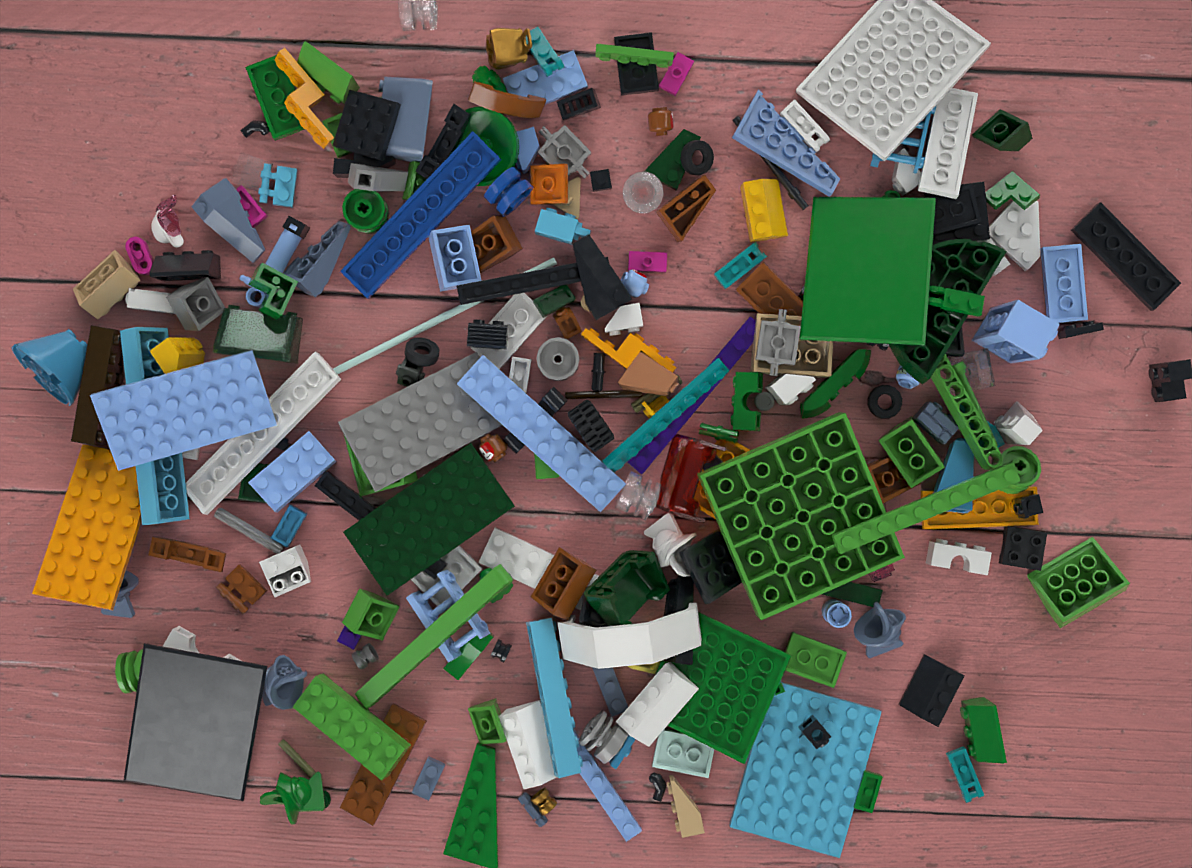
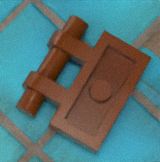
(246, 585)

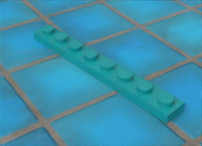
(666, 415)

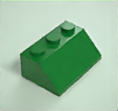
(983, 730)

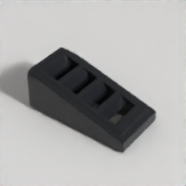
(588, 108)

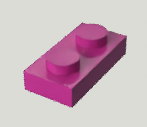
(255, 212)

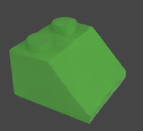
(370, 615)

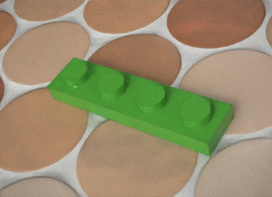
(641, 56)

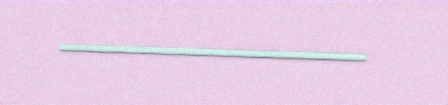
(420, 328)

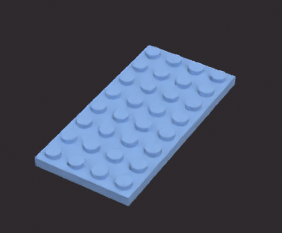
(184, 410)

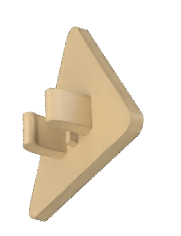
(573, 198)

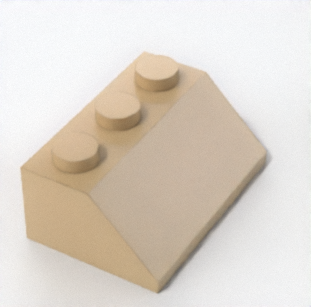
(106, 285)

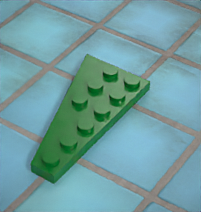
(475, 822)

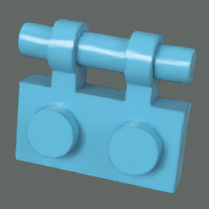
(285, 185)

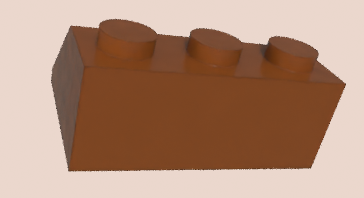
(563, 584)

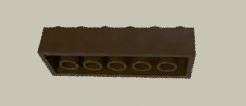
(101, 372)

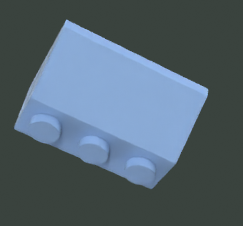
(454, 257)

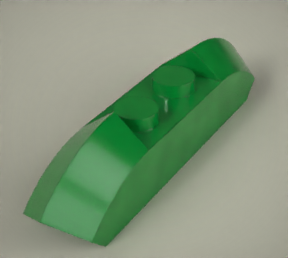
(817, 400)

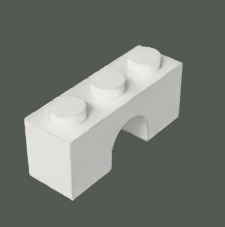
(975, 559)

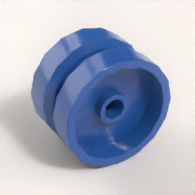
(508, 191)

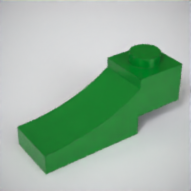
(470, 652)

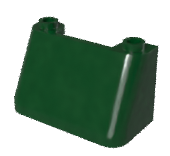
(627, 587)

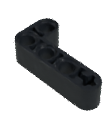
(551, 403)

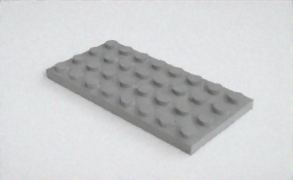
(416, 425)

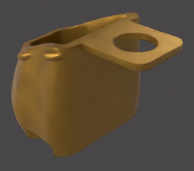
(507, 47)

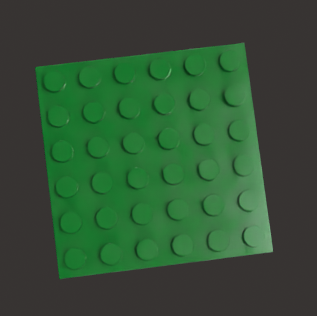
(735, 686)

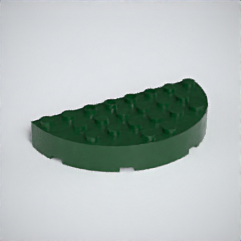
(956, 266)

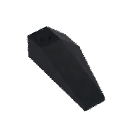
(600, 283)

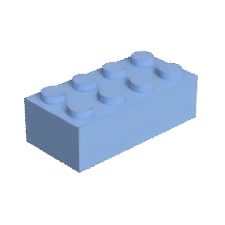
(292, 472)

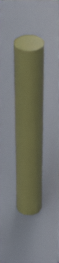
(297, 758)

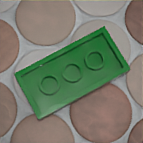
(272, 90)

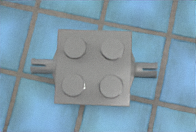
(564, 148)
(778, 342)

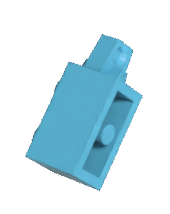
(559, 227)

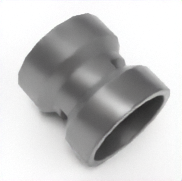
(365, 656)

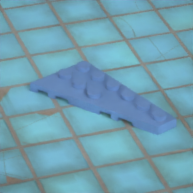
(781, 144)

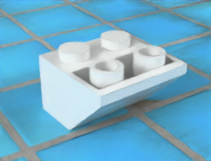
(788, 386)
(286, 570)

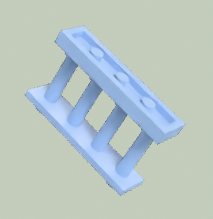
(427, 615)

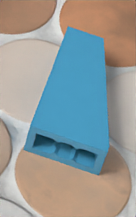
(958, 468)

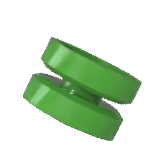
(1027, 467)

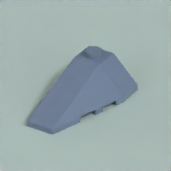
(224, 213)

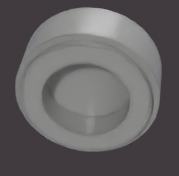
(764, 401)

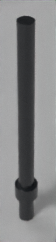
(794, 192)

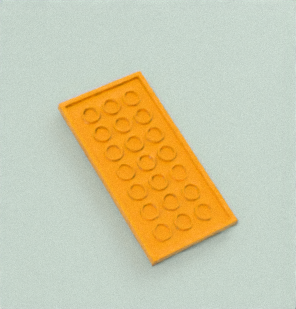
(92, 533)

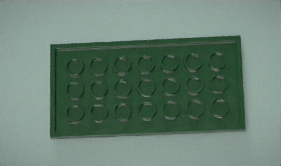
(429, 519)

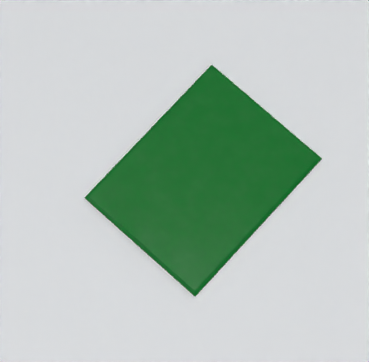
(868, 270)

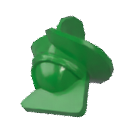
(297, 795)

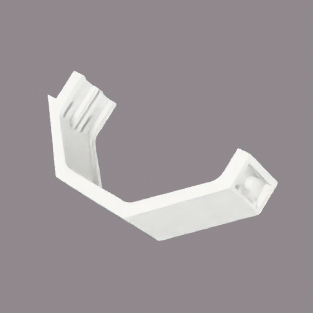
(631, 642)

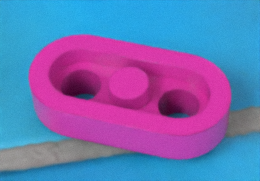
(139, 257)

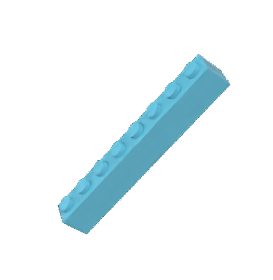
(553, 697)

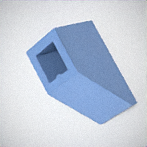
(527, 148)

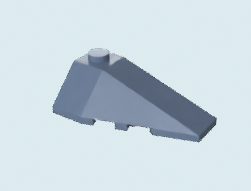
(317, 265)

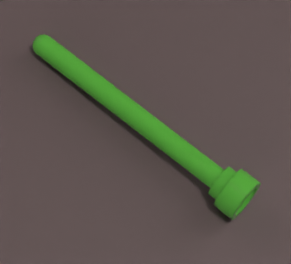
(960, 371)

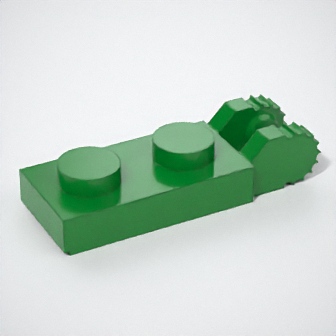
(957, 301)

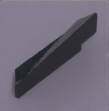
(678, 599)

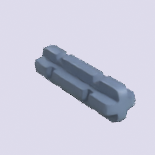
(532, 809)

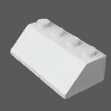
(657, 704)
(528, 743)

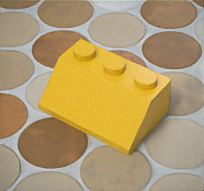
(763, 209)
(178, 353)

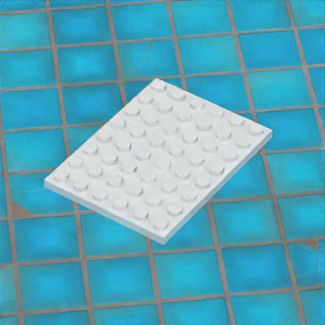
(892, 71)

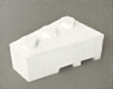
(1018, 426)

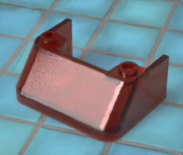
(680, 477)

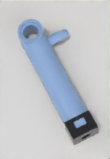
(280, 255)

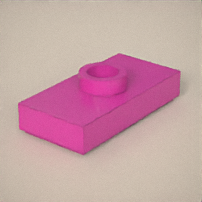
(676, 74)
(647, 261)

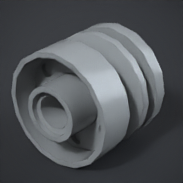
(600, 734)

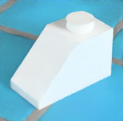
(903, 176)

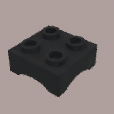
(1023, 548)

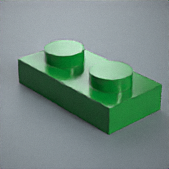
(868, 791)

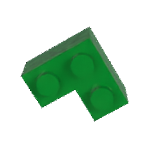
(277, 289)

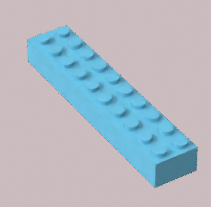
(163, 480)

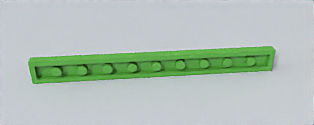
(925, 508)

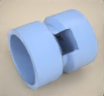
(836, 613)

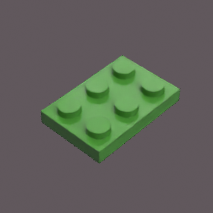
(814, 659)

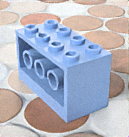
(1016, 332)

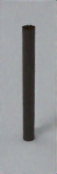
(602, 394)

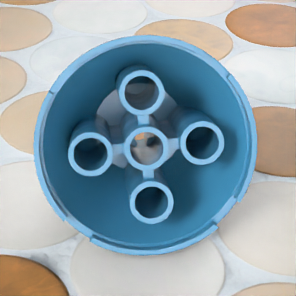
(56, 362)

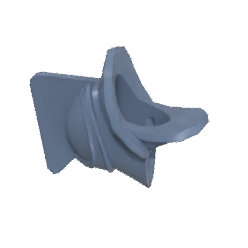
(123, 605)
(879, 630)
(283, 683)

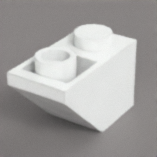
(626, 318)

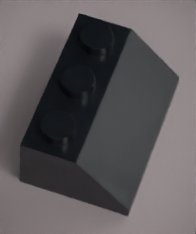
(186, 266)
(931, 690)

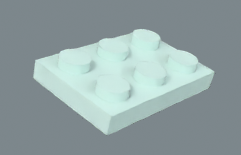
(682, 754)

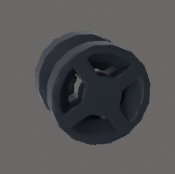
(501, 650)

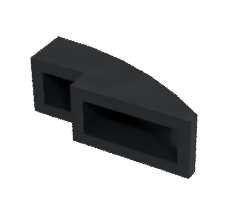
(342, 166)

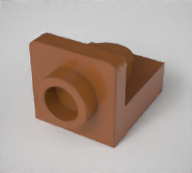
(567, 322)

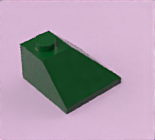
(1004, 132)

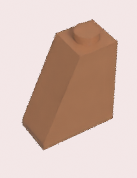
(649, 377)

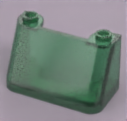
(256, 331)

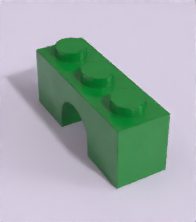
(745, 385)

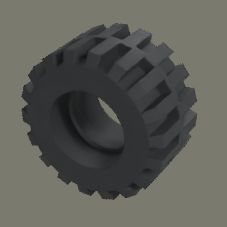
(590, 425)

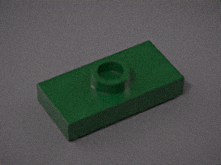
(554, 300)

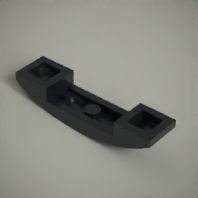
(446, 142)

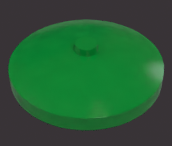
(498, 135)

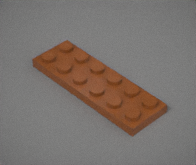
(369, 793)

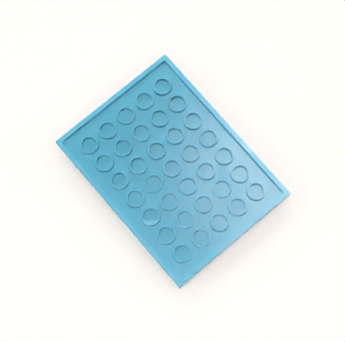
(800, 790)

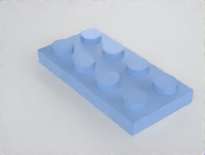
(552, 88)
(1064, 283)

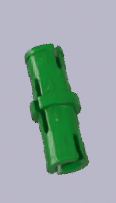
(718, 432)

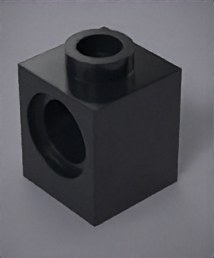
(809, 726)

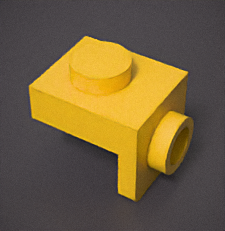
(655, 406)

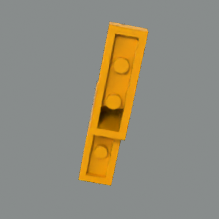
(303, 98)
(628, 350)

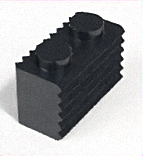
(487, 335)

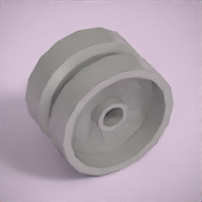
(558, 347)

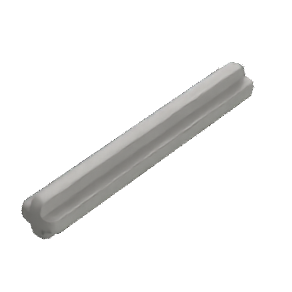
(248, 530)

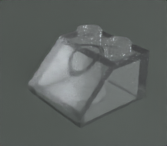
(978, 369)

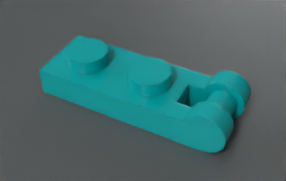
(544, 52)
(739, 266)
(964, 774)

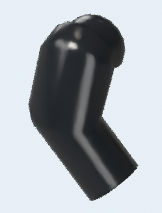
(255, 126)

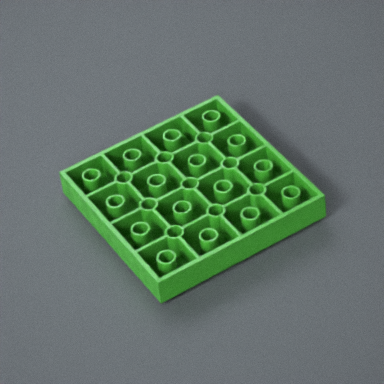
(786, 504)

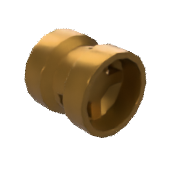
(543, 801)

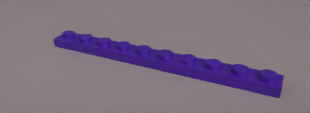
(729, 356)

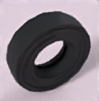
(686, 157)
(420, 359)
(893, 410)

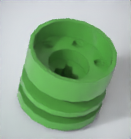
(127, 670)

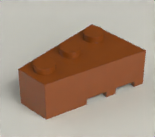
(683, 209)

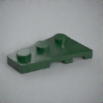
(668, 165)

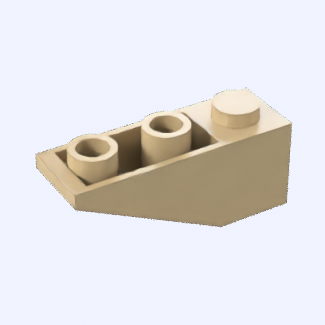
(688, 813)

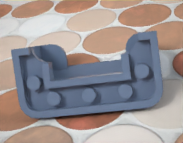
(411, 124)

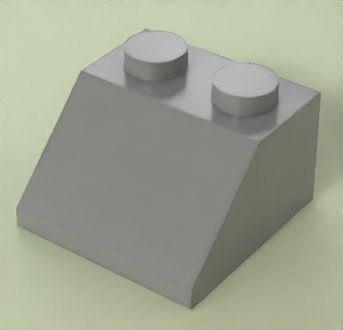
(196, 304)

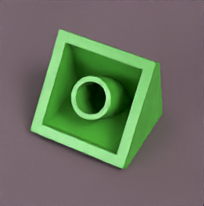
(487, 722)

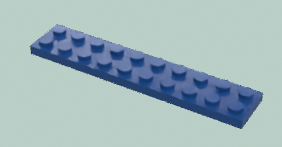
(420, 215)

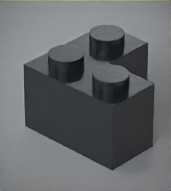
(1169, 379)

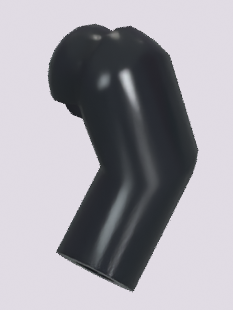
(660, 785)

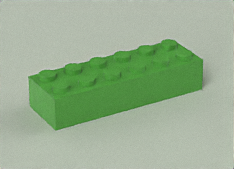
(351, 726)

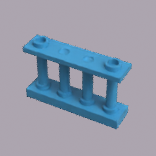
(917, 161)

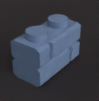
(935, 422)

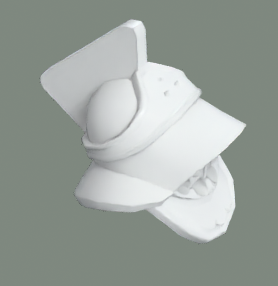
(668, 542)

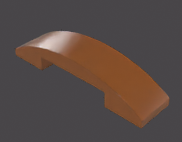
(506, 103)
(187, 553)

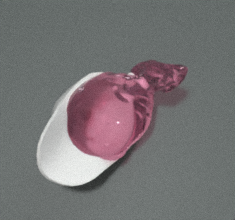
(166, 223)

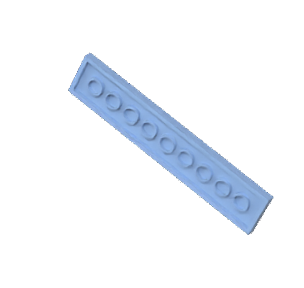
(541, 433)

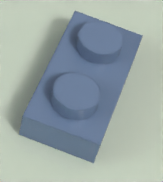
(428, 778)

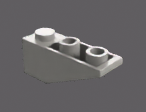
(376, 178)

